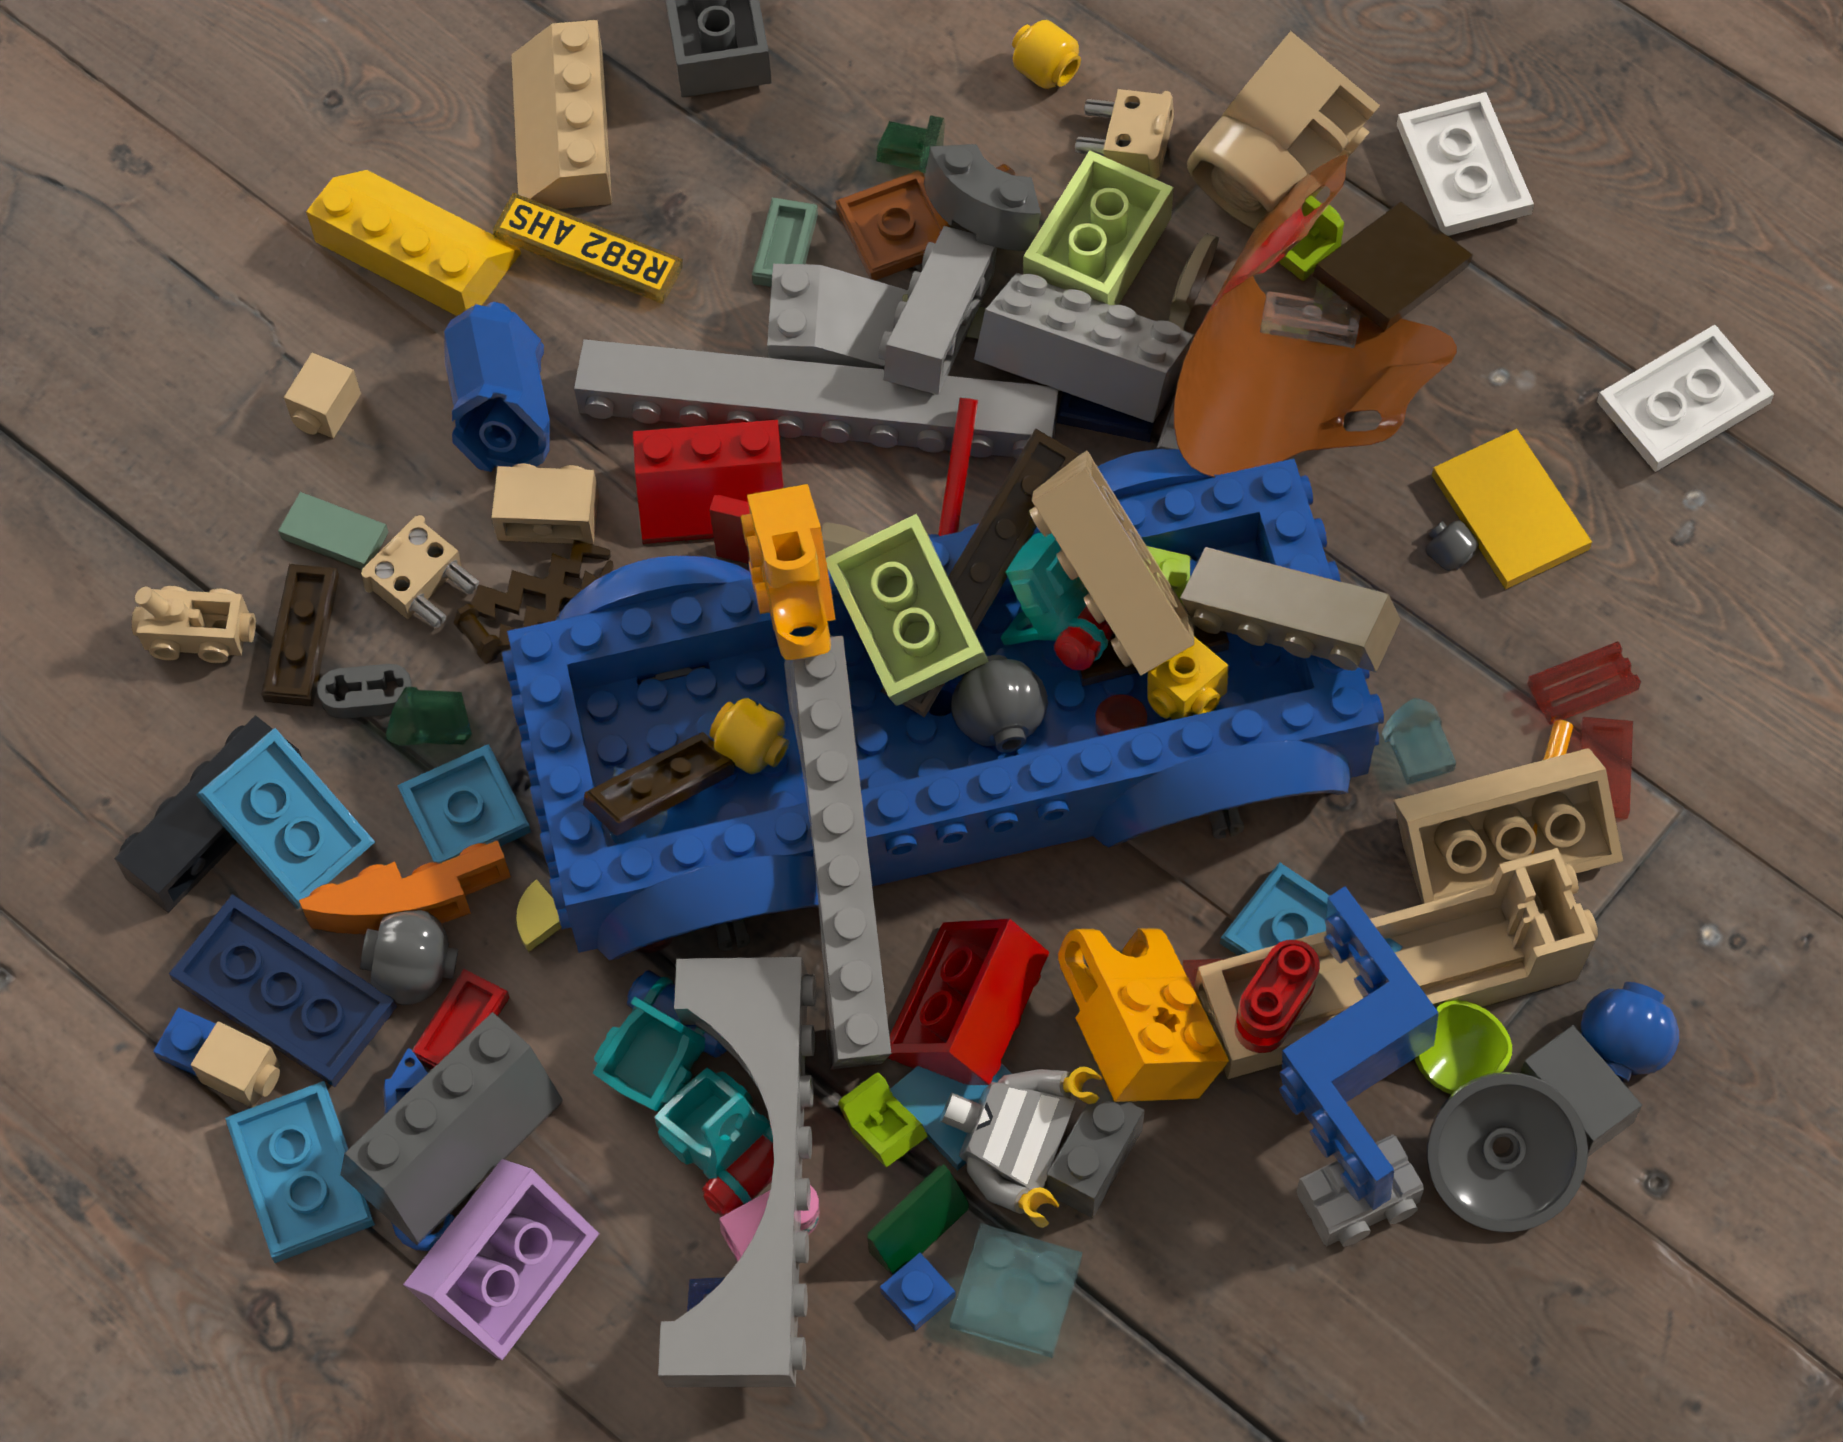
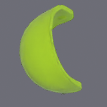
(1466, 1046)

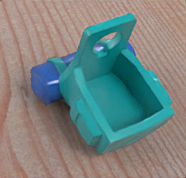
(652, 1049)

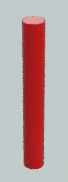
(958, 466)

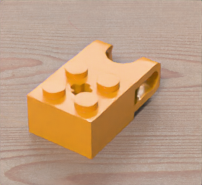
(790, 568)
(1141, 1016)

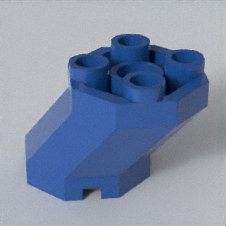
(496, 388)

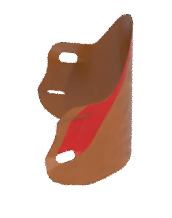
(1270, 396)

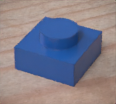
(183, 1039)
(917, 1291)

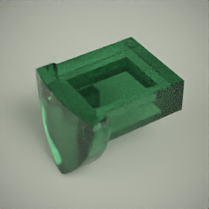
(910, 145)
(428, 718)

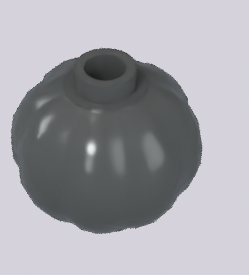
(999, 703)
(408, 956)

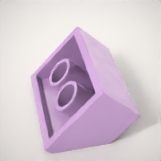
(502, 1258)

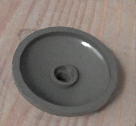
(1529, 1179)

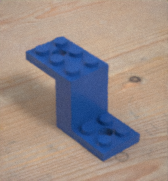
(1357, 1048)

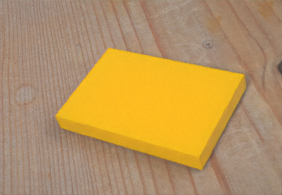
(1511, 508)

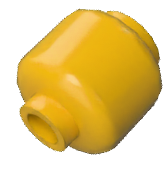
(1046, 54)
(749, 735)

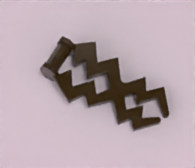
(551, 588)

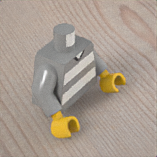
(1017, 1134)

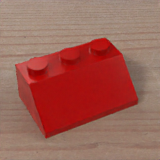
(689, 465)
(968, 999)

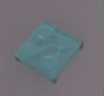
(1016, 1290)

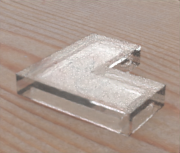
(1320, 319)

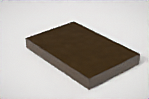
(1392, 265)

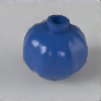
(1631, 1029)

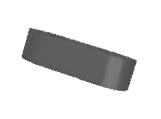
(365, 689)

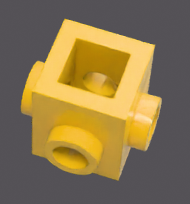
(1188, 683)

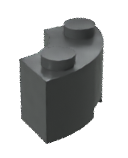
(982, 198)

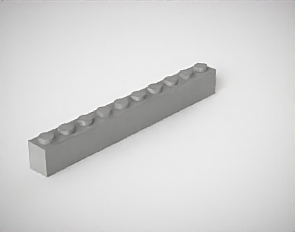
(805, 398)

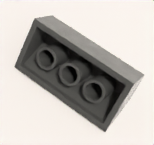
(452, 1129)

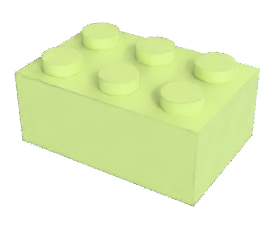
(1100, 230)
(905, 610)

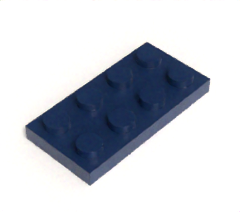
(283, 990)

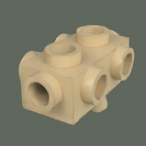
(192, 623)

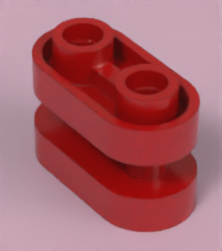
(1276, 996)

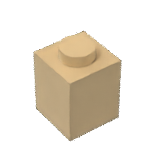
(322, 396)
(236, 1065)

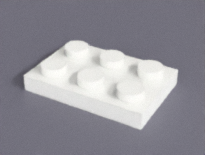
(1464, 164)
(1685, 398)

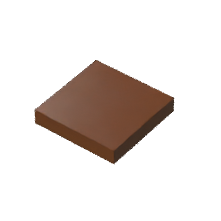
(891, 224)

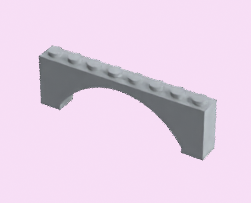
(849, 936)
(750, 1321)

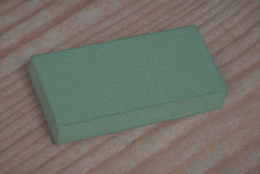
(784, 237)
(333, 531)

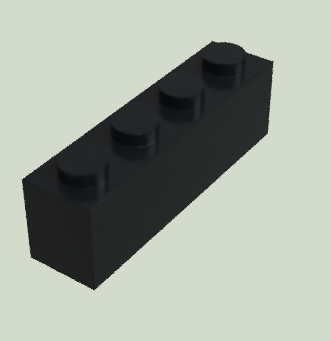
(184, 835)

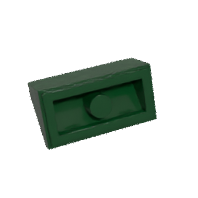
(917, 1220)

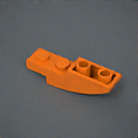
(382, 891)

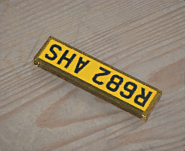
(588, 248)

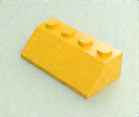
(409, 241)

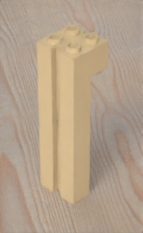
(1463, 947)

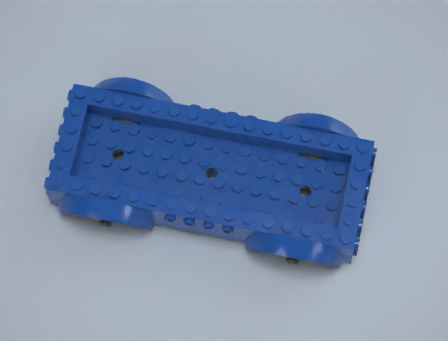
(677, 637)

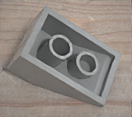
(829, 316)

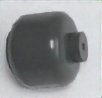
(1452, 545)

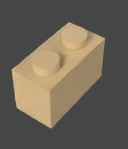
(545, 504)

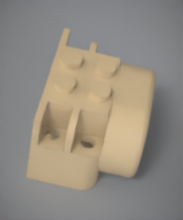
(1278, 131)

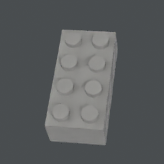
(1083, 346)

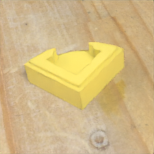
(536, 916)

